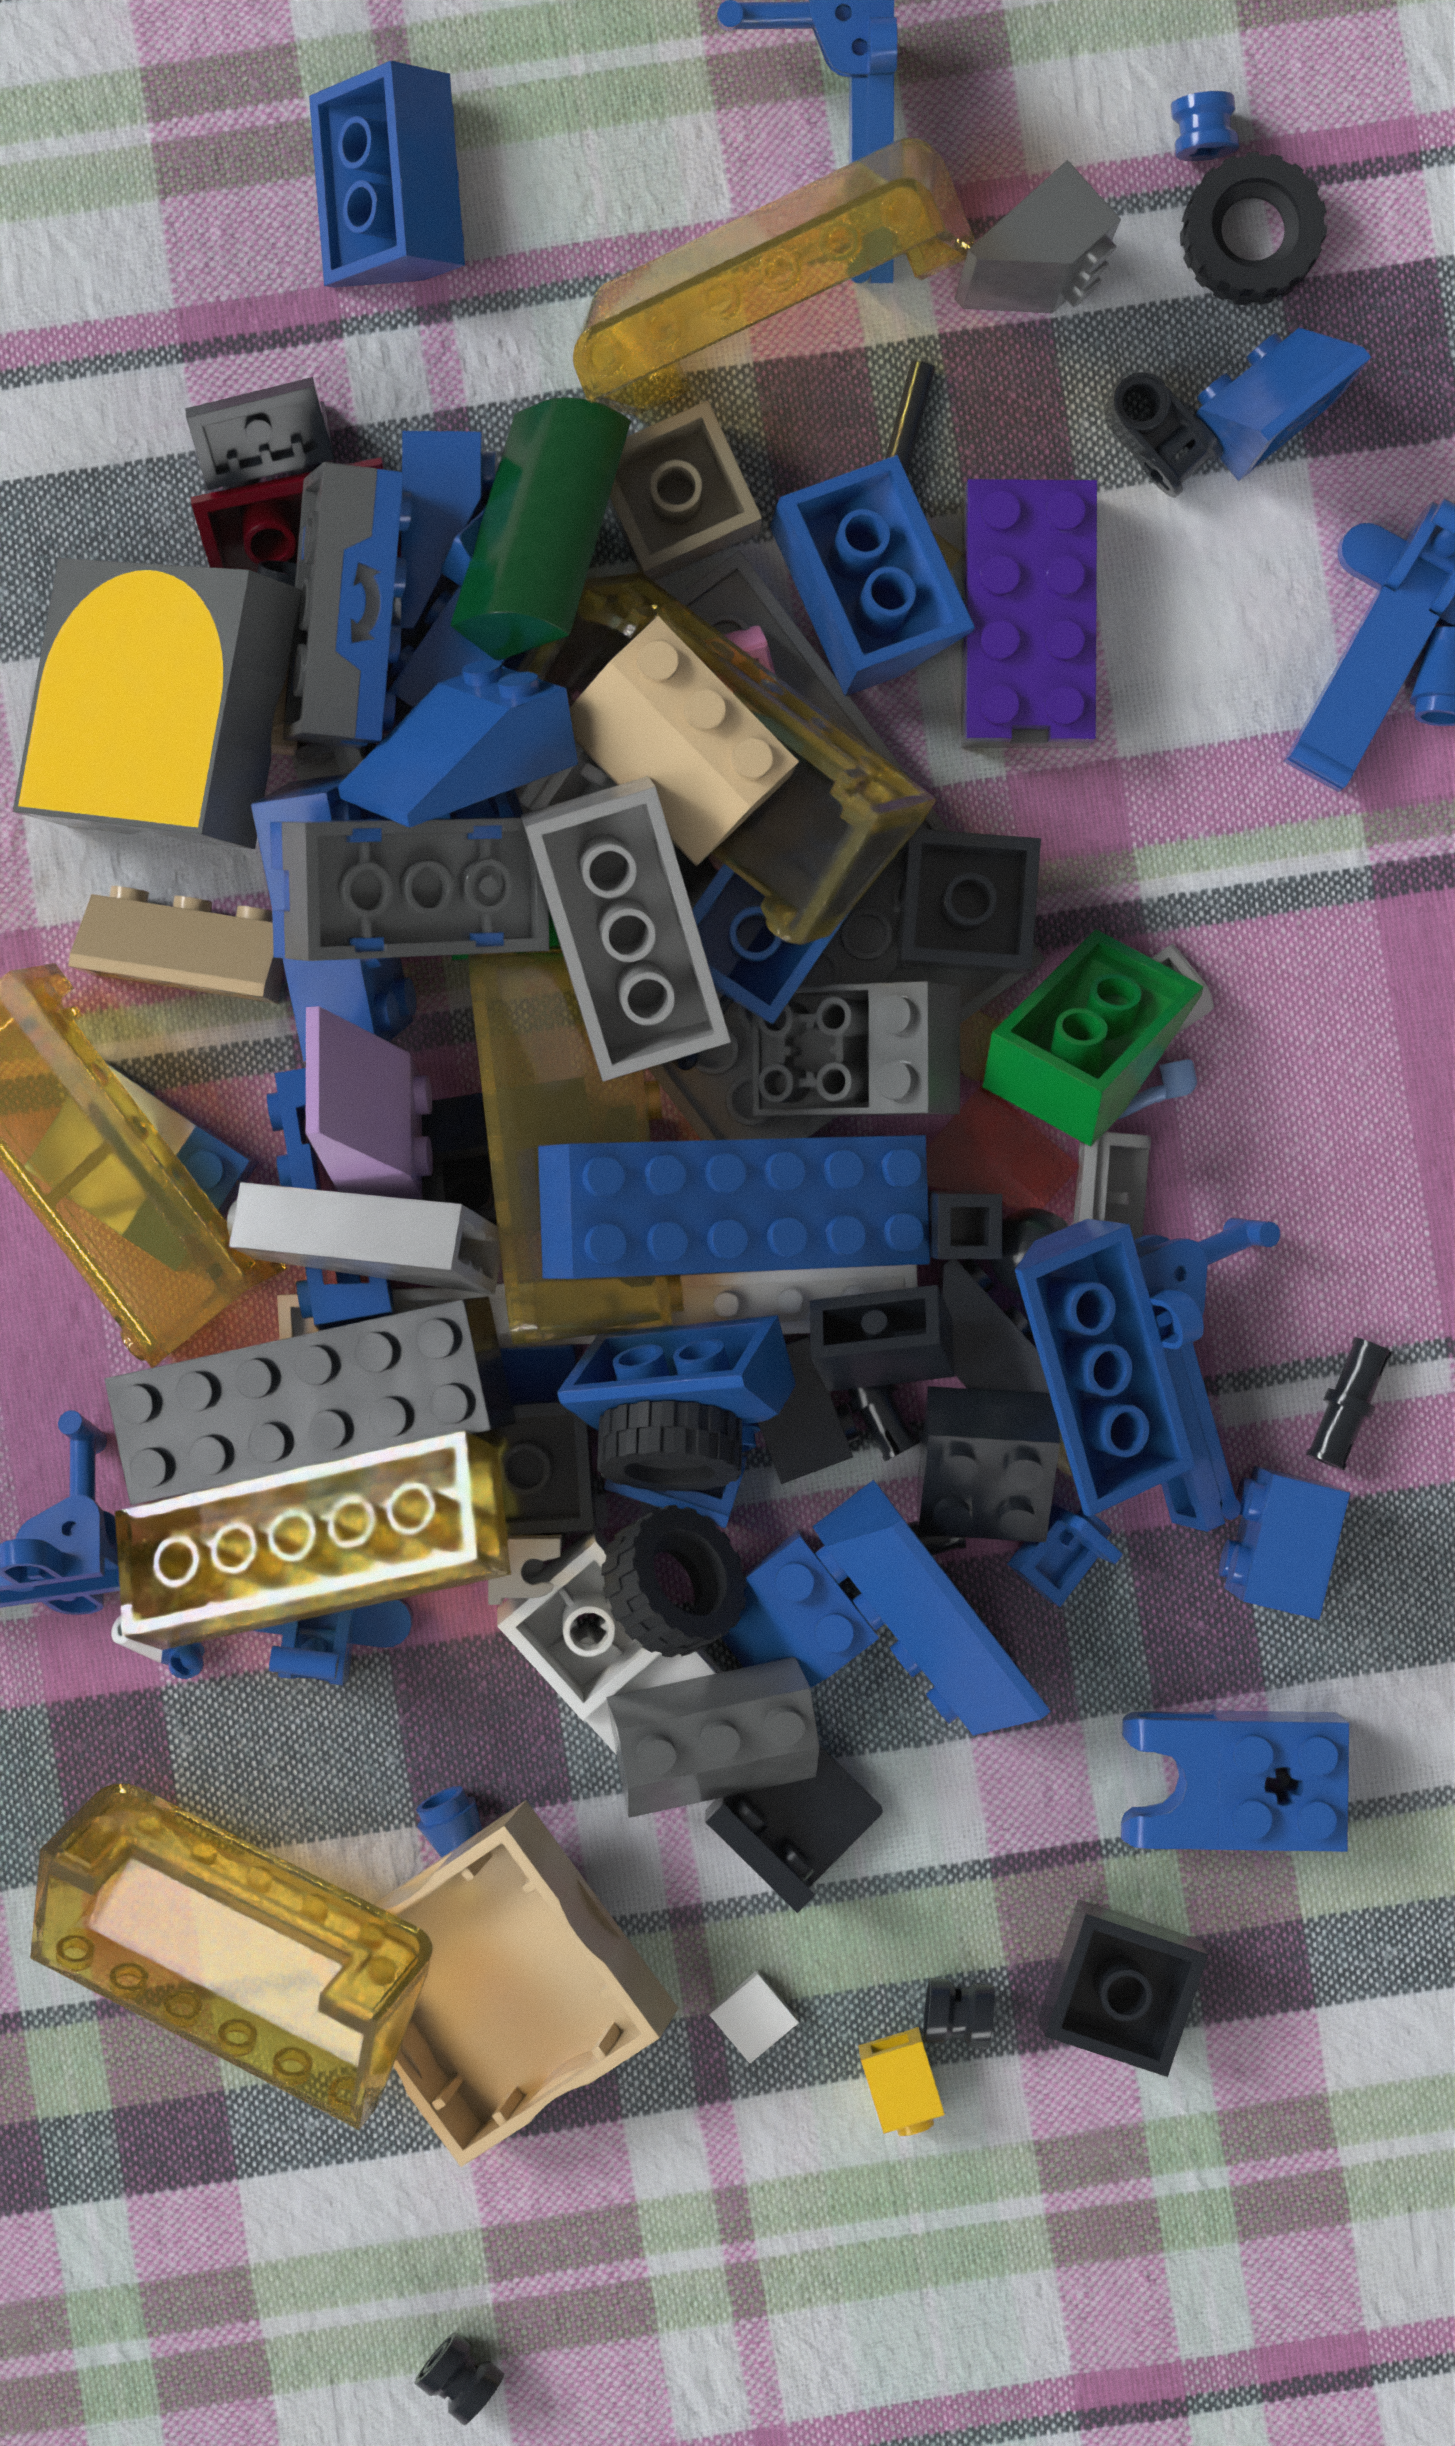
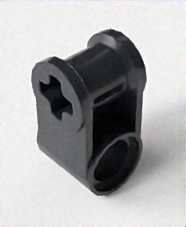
(1163, 435)

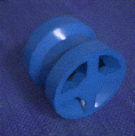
(1204, 126)

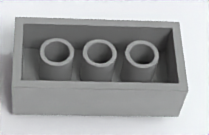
(626, 928)

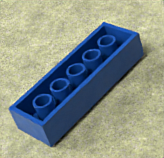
(732, 1206)

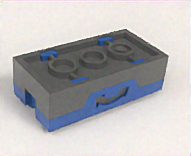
(346, 605)
(406, 890)

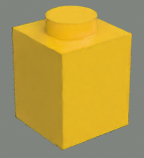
(901, 2082)

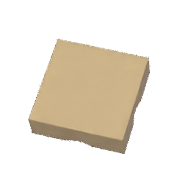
(521, 1988)

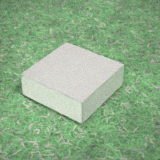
(753, 2016)

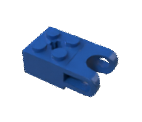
(1223, 1777)

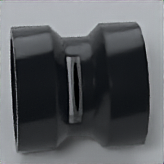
(958, 2013)
(455, 2375)

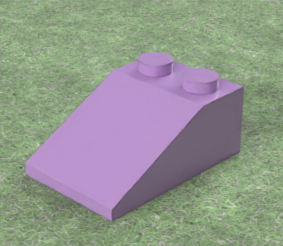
(365, 1109)

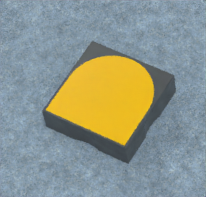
(157, 699)

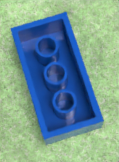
(358, 990)

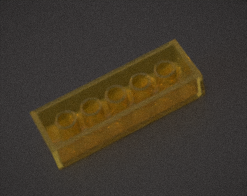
(312, 1541)

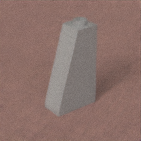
(367, 1236)

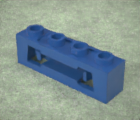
(326, 1303)

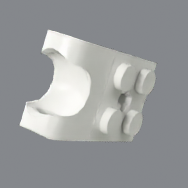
(583, 1662)

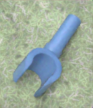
(1177, 1080)

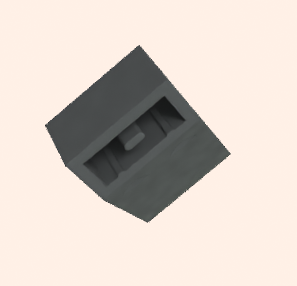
(860, 1052)

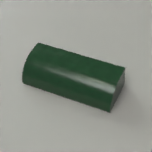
(540, 526)

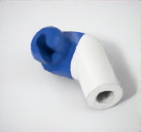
(183, 1660)

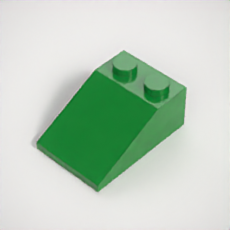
(1089, 1036)

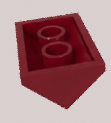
(256, 521)

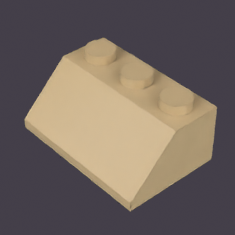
(679, 724)
(179, 945)

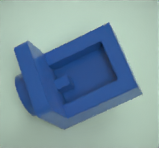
(1066, 1556)

